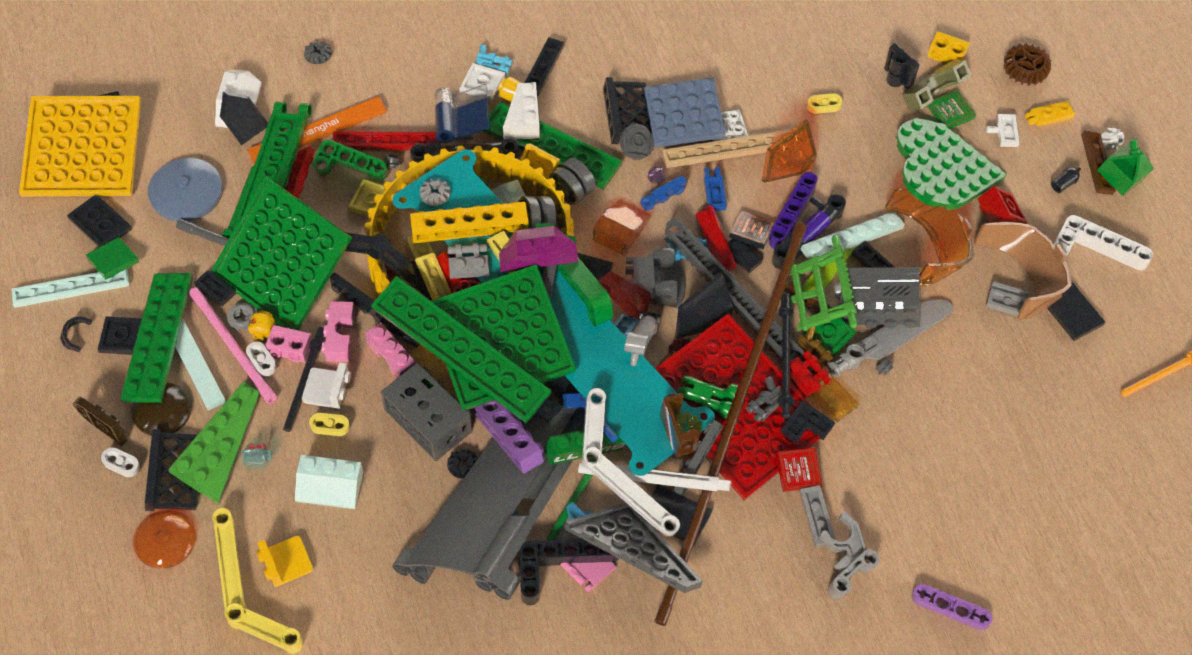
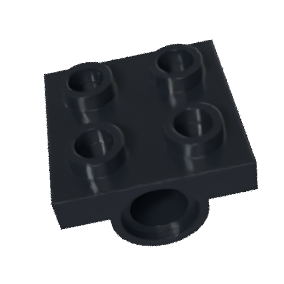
(900, 68)

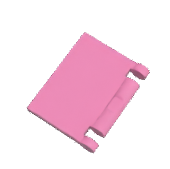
(588, 572)

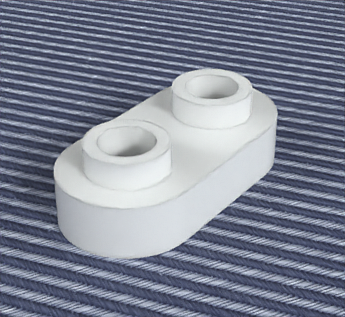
(261, 360)
(122, 462)

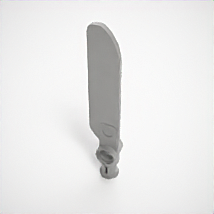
(889, 339)

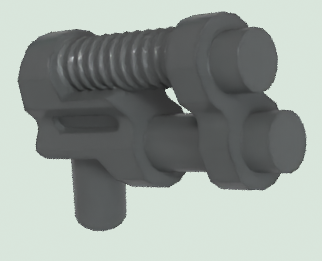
(769, 397)

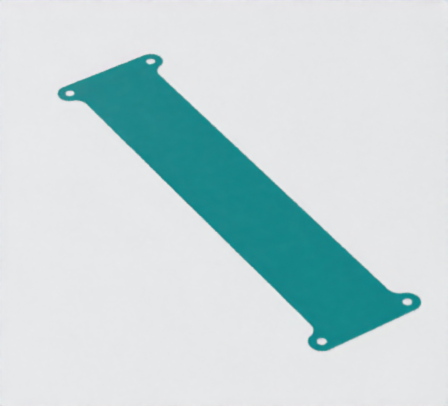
(598, 352)

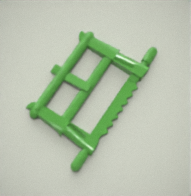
(825, 315)

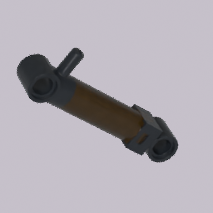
(507, 145)

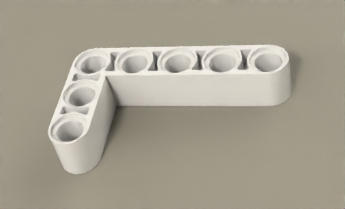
(1103, 241)

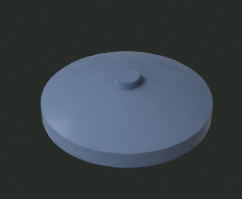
(185, 189)

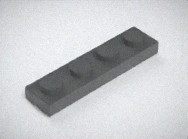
(702, 450)

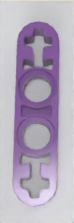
(950, 611)

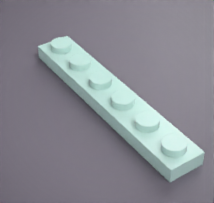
(855, 235)

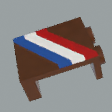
(680, 442)

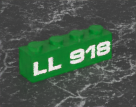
(570, 447)

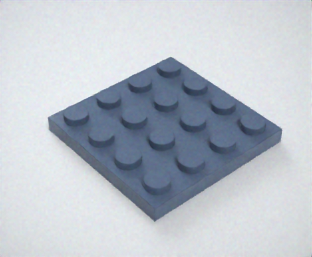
(684, 112)

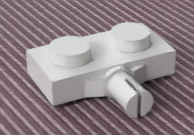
(1006, 130)

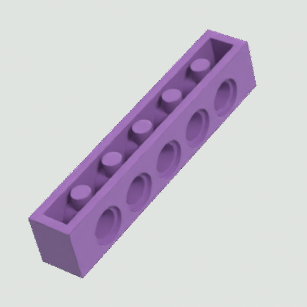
(510, 435)

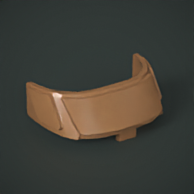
(1037, 255)

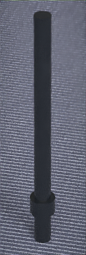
(315, 347)

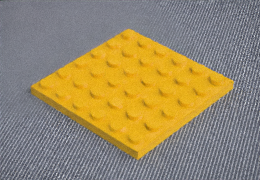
(80, 146)

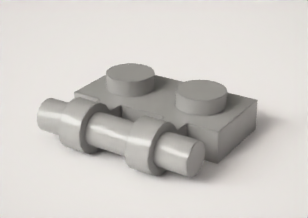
(468, 266)

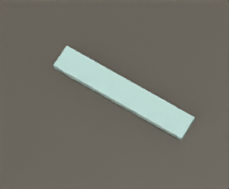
(67, 288)
(198, 369)

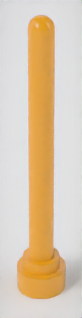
(1187, 360)

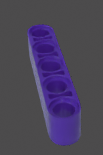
(787, 219)

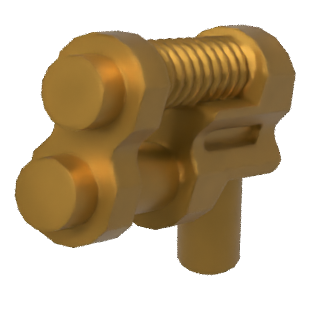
(807, 343)

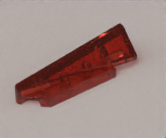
(626, 294)

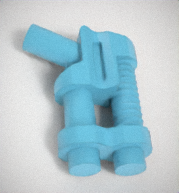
(489, 59)

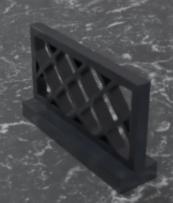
(613, 107)
(154, 473)

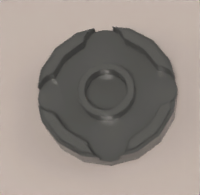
(636, 141)

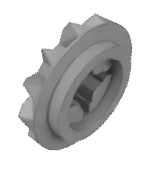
(435, 199)
(235, 314)

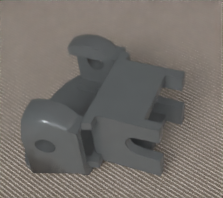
(659, 276)

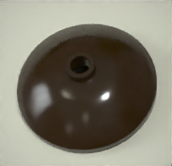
(168, 415)

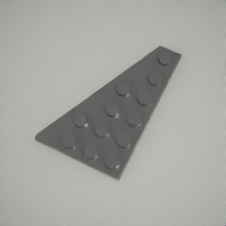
(635, 541)

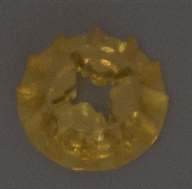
(693, 422)

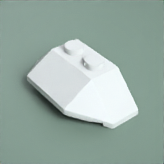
(240, 83)

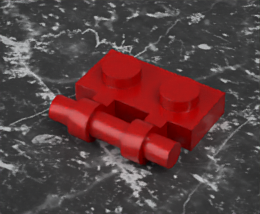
(802, 377)

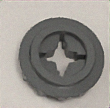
(314, 57)

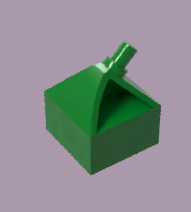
(1126, 167)

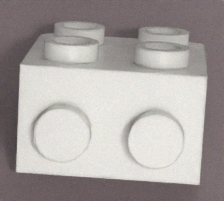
(326, 386)

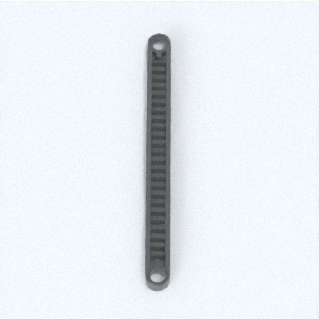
(741, 300)

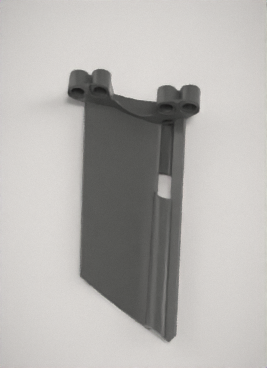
(477, 523)

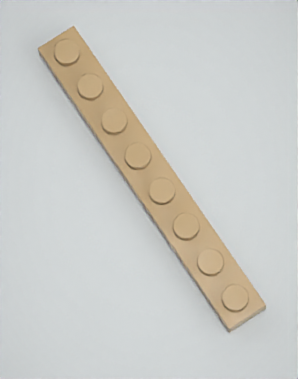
(720, 149)

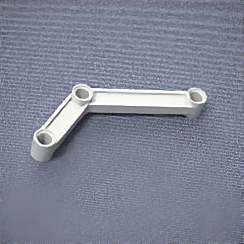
(613, 476)

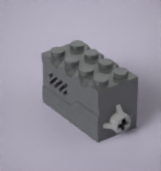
(884, 296)

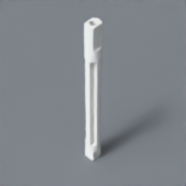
(673, 479)

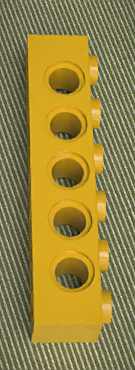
(461, 228)

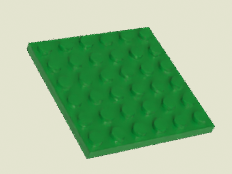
(280, 254)
(516, 321)

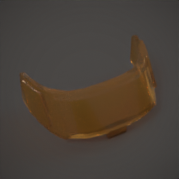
(946, 230)

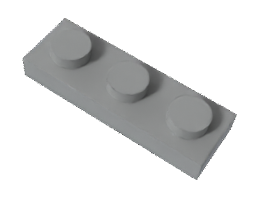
(816, 513)

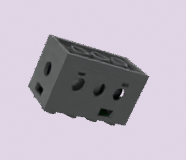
(426, 411)

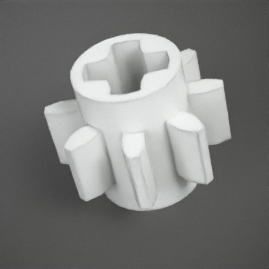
(1112, 138)

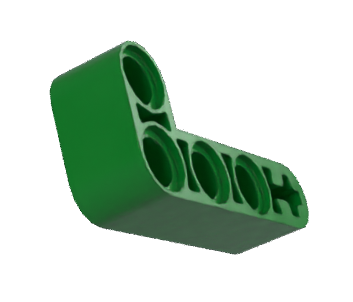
(351, 163)
(589, 291)

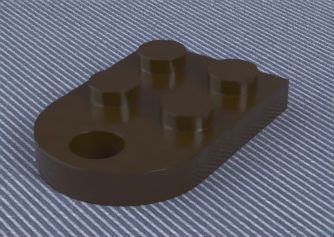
(98, 418)

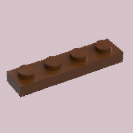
(1096, 157)

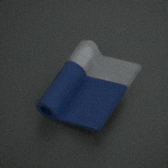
(461, 113)

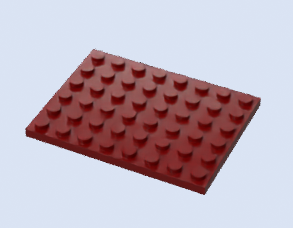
(720, 359)

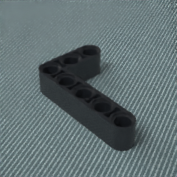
(539, 558)

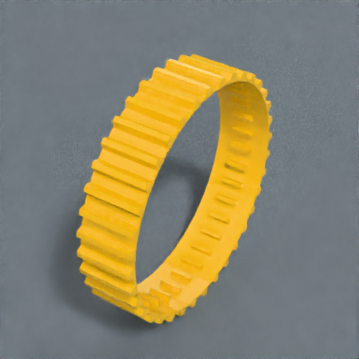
(488, 165)

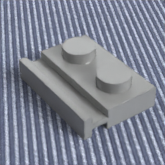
(1006, 298)

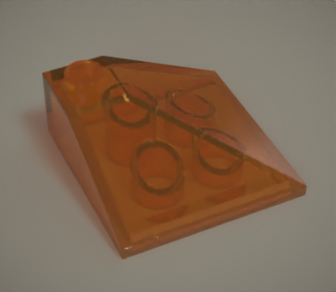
(790, 154)

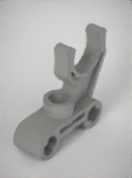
(854, 559)

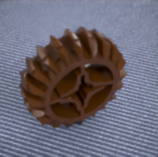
(1029, 59)

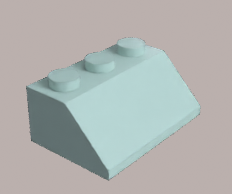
(328, 481)

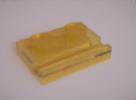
(835, 400)

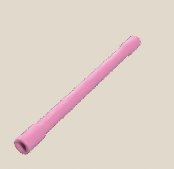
(264, 389)

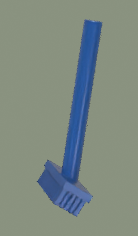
(576, 400)

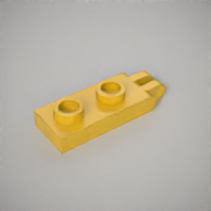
(1050, 113)

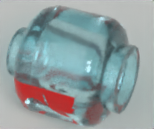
(256, 456)

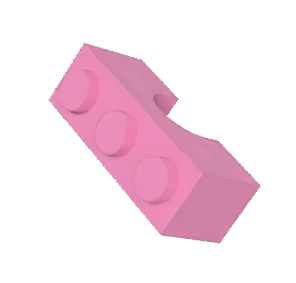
(339, 316)
(384, 344)

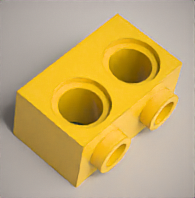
(947, 48)

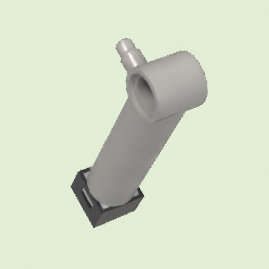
(638, 339)

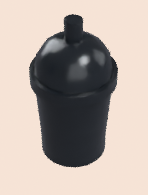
(1066, 179)

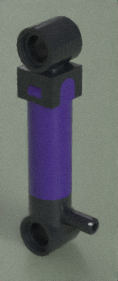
(815, 225)

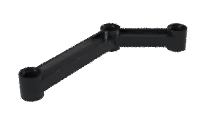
(380, 248)

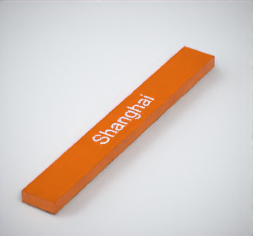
(335, 122)

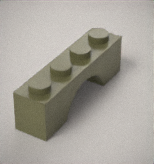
(948, 75)

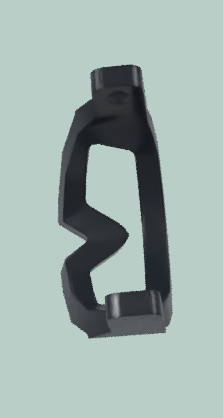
(71, 322)

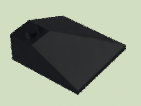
(704, 308)

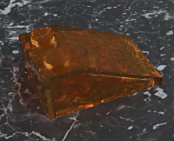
(620, 226)

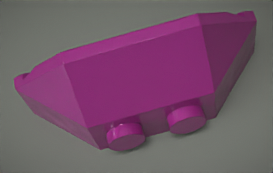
(537, 247)

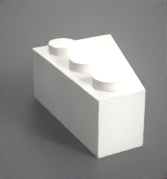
(523, 116)

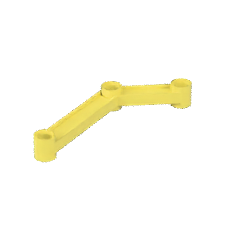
(233, 591)

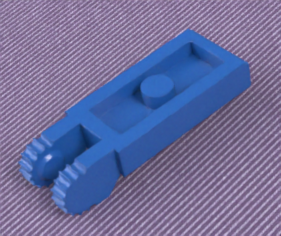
(714, 189)

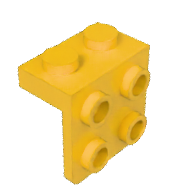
(284, 560)

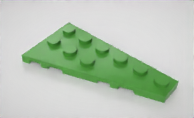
(212, 453)

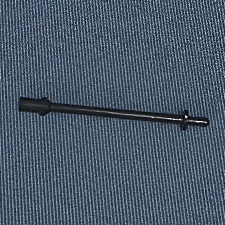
(786, 311)

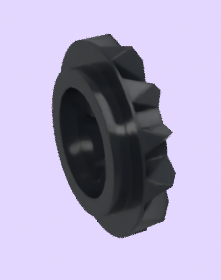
(453, 462)

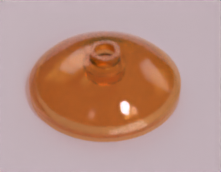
(168, 548)

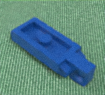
(663, 193)

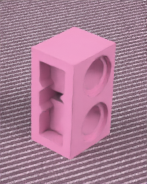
(291, 340)

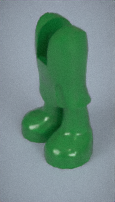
(703, 392)

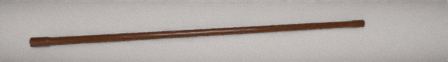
(666, 606)

